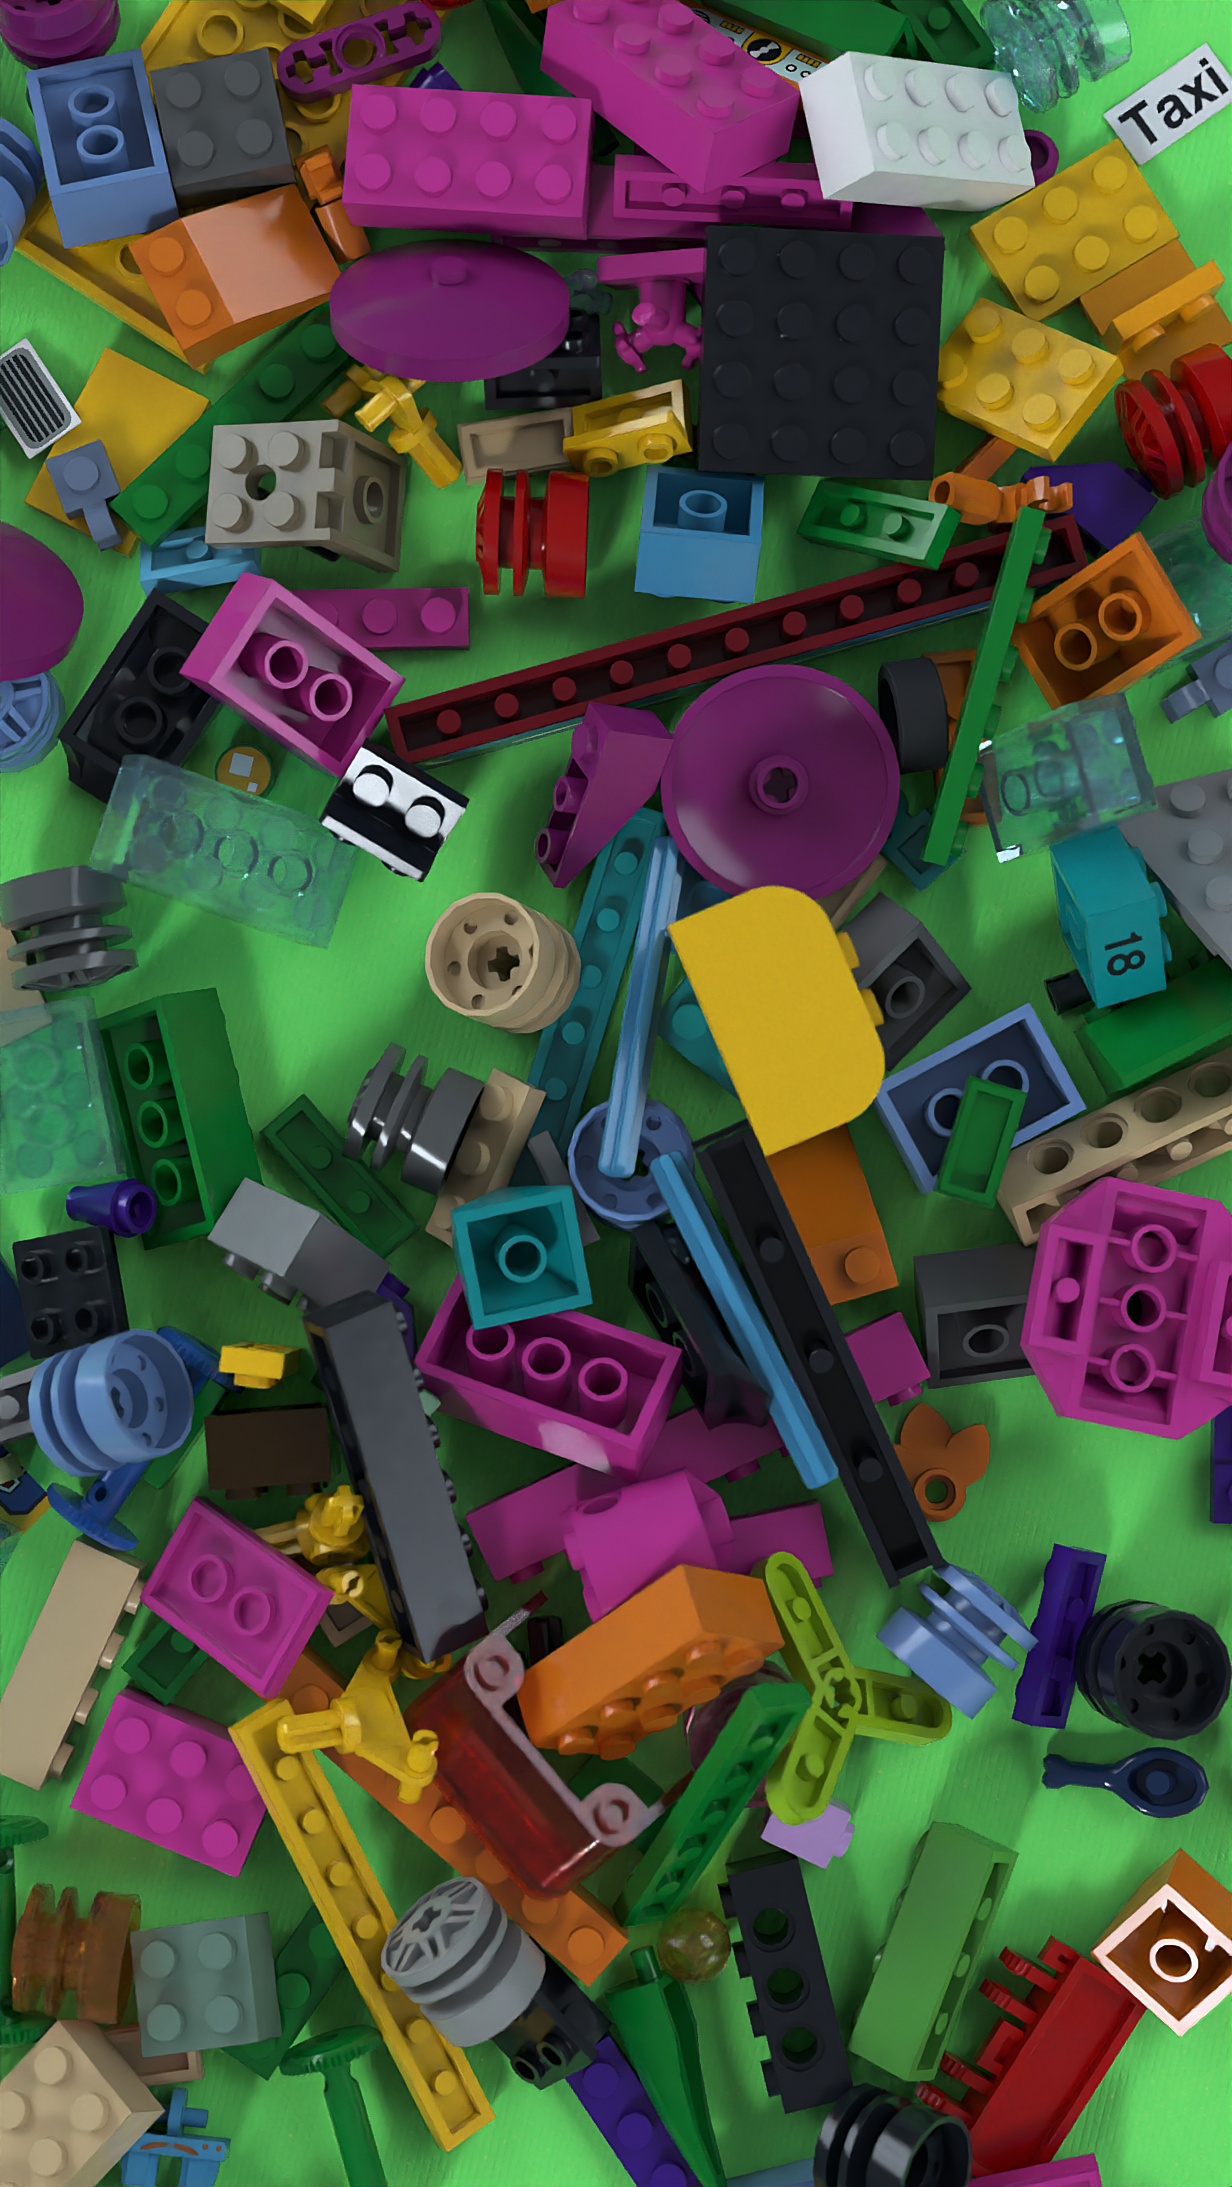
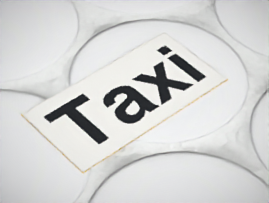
(1171, 104)

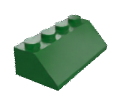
(1161, 1026)
(179, 1110)

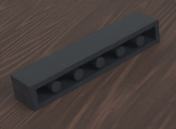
(396, 1469)

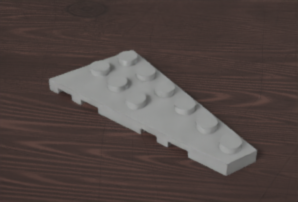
(1191, 854)

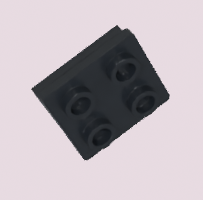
(559, 380)
(392, 810)
(70, 1289)
(554, 2030)

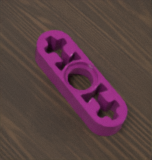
(368, 28)

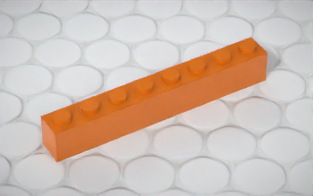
(572, 1929)

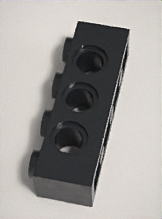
(822, 2070)

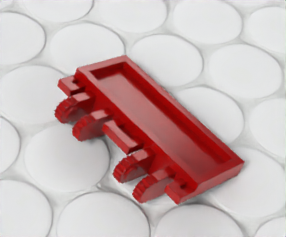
(1046, 2066)

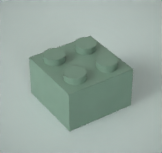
(205, 1985)

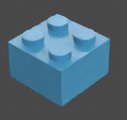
(700, 534)

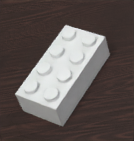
(916, 133)

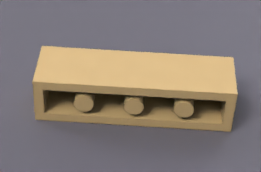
(63, 1658)

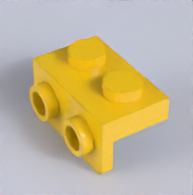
(631, 429)

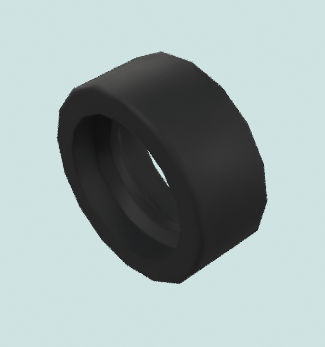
(914, 713)

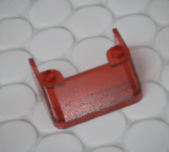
(508, 1787)

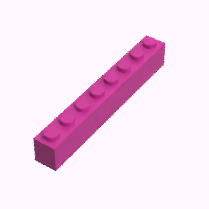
(526, 1522)

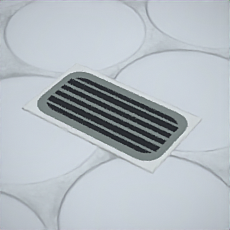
(32, 400)

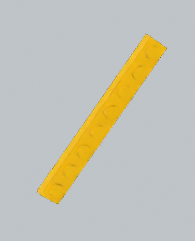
(359, 1923)

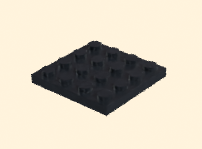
(819, 353)

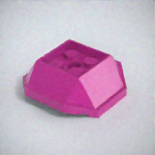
(1088, 1355)

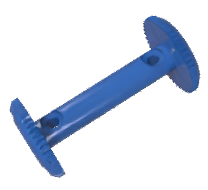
(96, 1510)

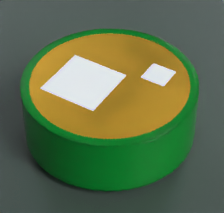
(246, 769)

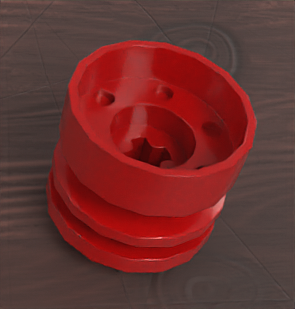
(1178, 422)
(534, 533)

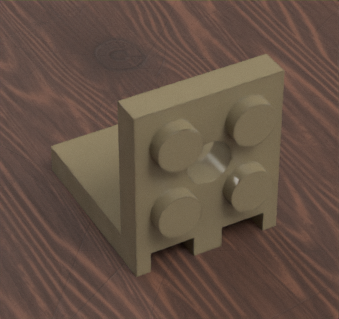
(329, 490)

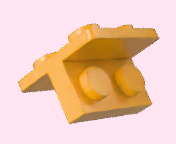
(1158, 311)

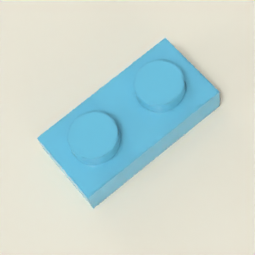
(189, 563)

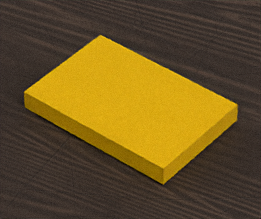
(135, 419)

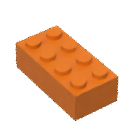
(649, 1662)

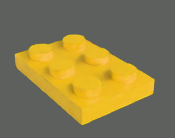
(1072, 233)
(1022, 379)

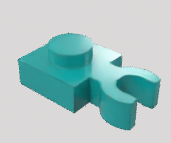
(906, 846)

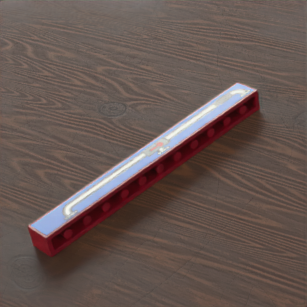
(707, 650)

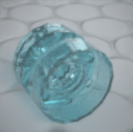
(1054, 44)

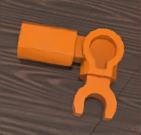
(325, 182)
(986, 503)

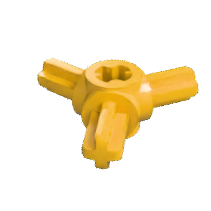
(325, 1530)

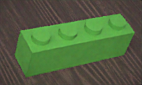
(931, 1951)

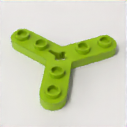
(868, 1699)

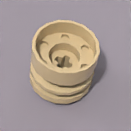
(502, 963)

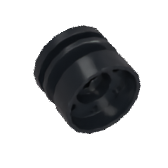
(1182, 1672)
(890, 2142)

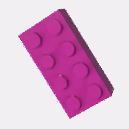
(671, 86)
(469, 162)
(554, 1383)

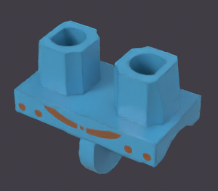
(199, 2152)

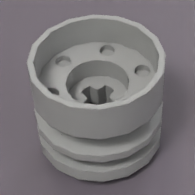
(463, 1961)

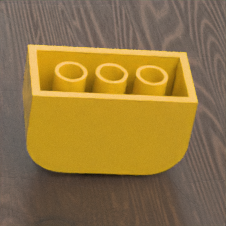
(784, 1012)

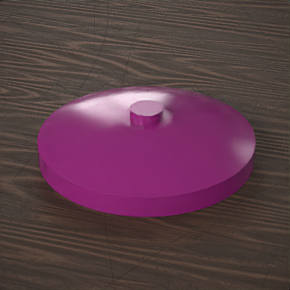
(449, 310)
(37, 606)
(780, 782)

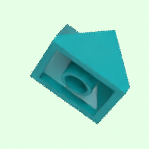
(519, 1254)

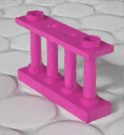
(766, 196)

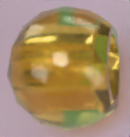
(693, 1945)

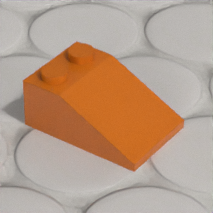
(236, 271)
(1104, 627)
(834, 1214)

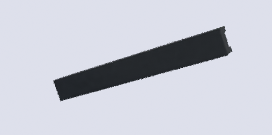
(817, 1351)

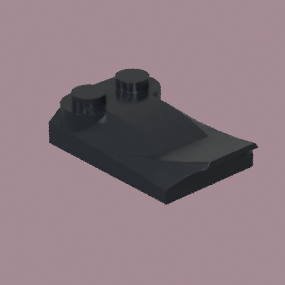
(140, 700)
(685, 1316)

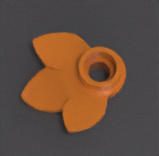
(933, 1453)

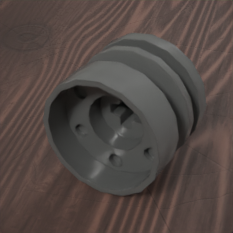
(66, 928)
(412, 1118)

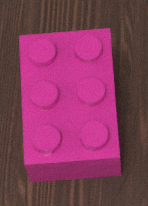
(292, 674)
(172, 1782)

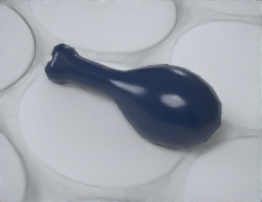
(1152, 1781)

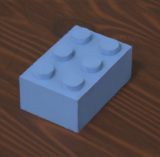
(923, 1098)

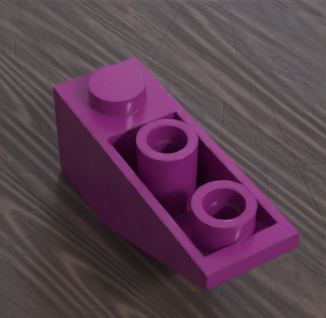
(607, 780)

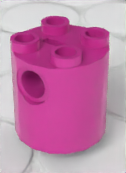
(643, 1533)

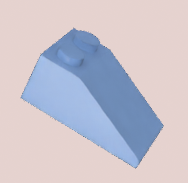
(101, 148)

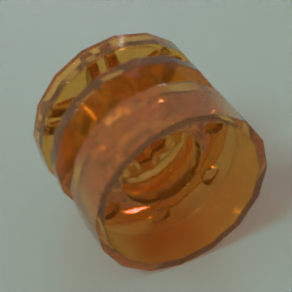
(75, 1954)

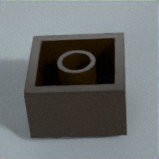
(271, 1448)

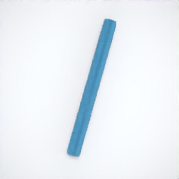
(642, 1010)
(743, 1318)

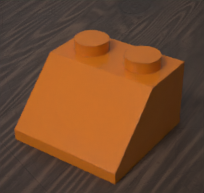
(1173, 1943)

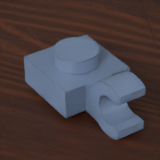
(86, 488)
(1210, 686)

